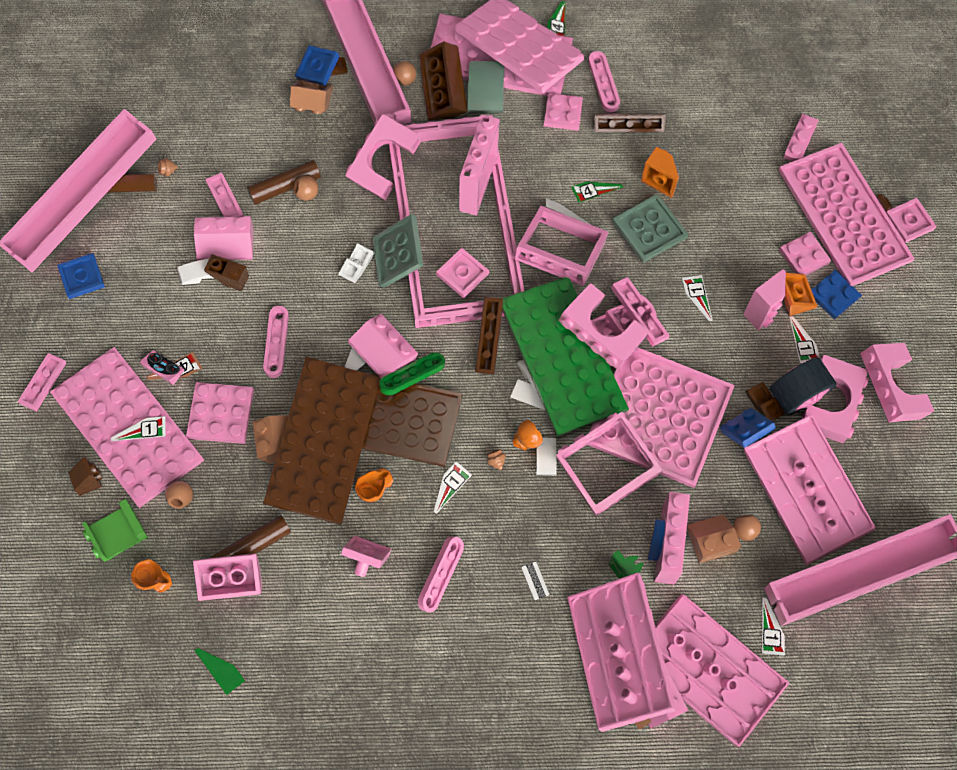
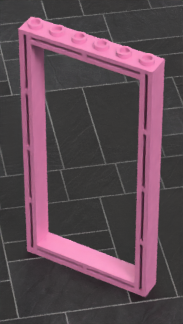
(444, 130)

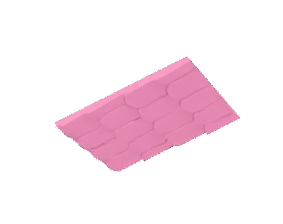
(520, 43)
(809, 489)
(621, 653)
(716, 671)

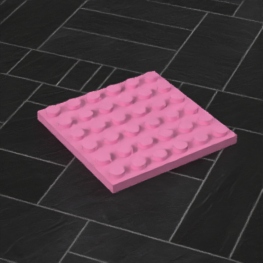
(671, 412)

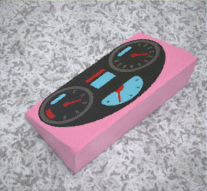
(162, 367)

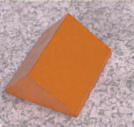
(798, 294)

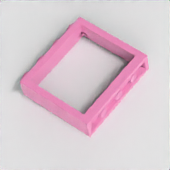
(479, 164)
(555, 264)
(596, 431)

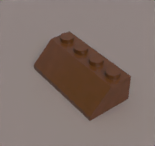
(443, 81)

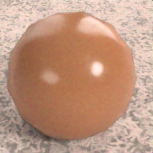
(405, 73)
(305, 188)
(179, 494)
(747, 527)

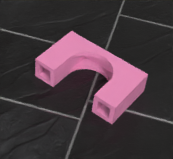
(384, 132)
(612, 349)
(850, 381)
(896, 404)
(675, 515)

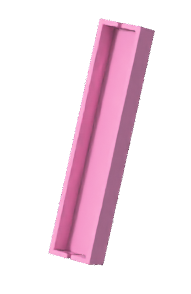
(367, 60)
(77, 190)
(863, 570)

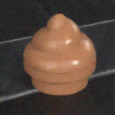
(166, 167)
(496, 459)

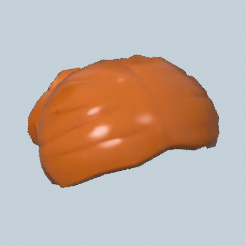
(527, 436)
(373, 484)
(149, 576)

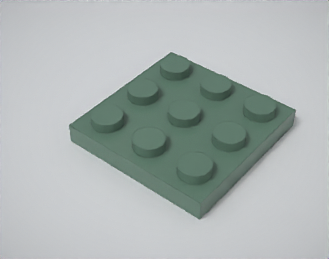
(650, 228)
(397, 251)

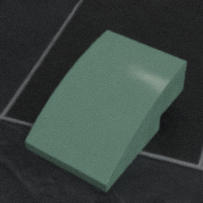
(486, 87)

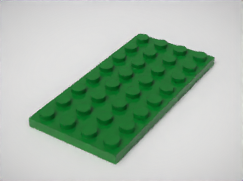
(567, 374)

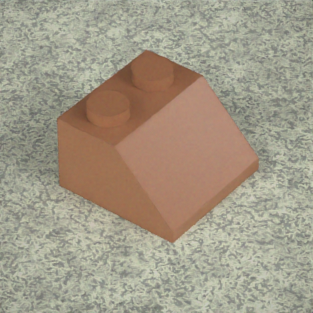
(310, 96)
(268, 436)
(713, 538)

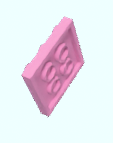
(220, 413)

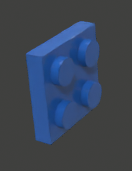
(317, 65)
(81, 276)
(835, 294)
(747, 427)

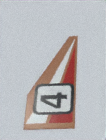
(188, 363)

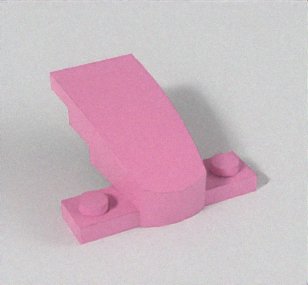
(634, 308)

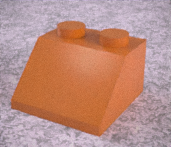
(661, 172)

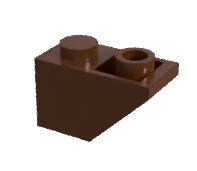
(227, 272)
(85, 477)

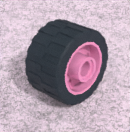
(803, 386)

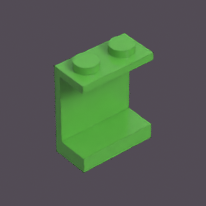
(115, 532)

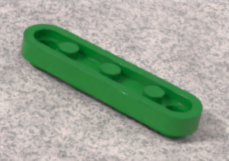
(412, 373)

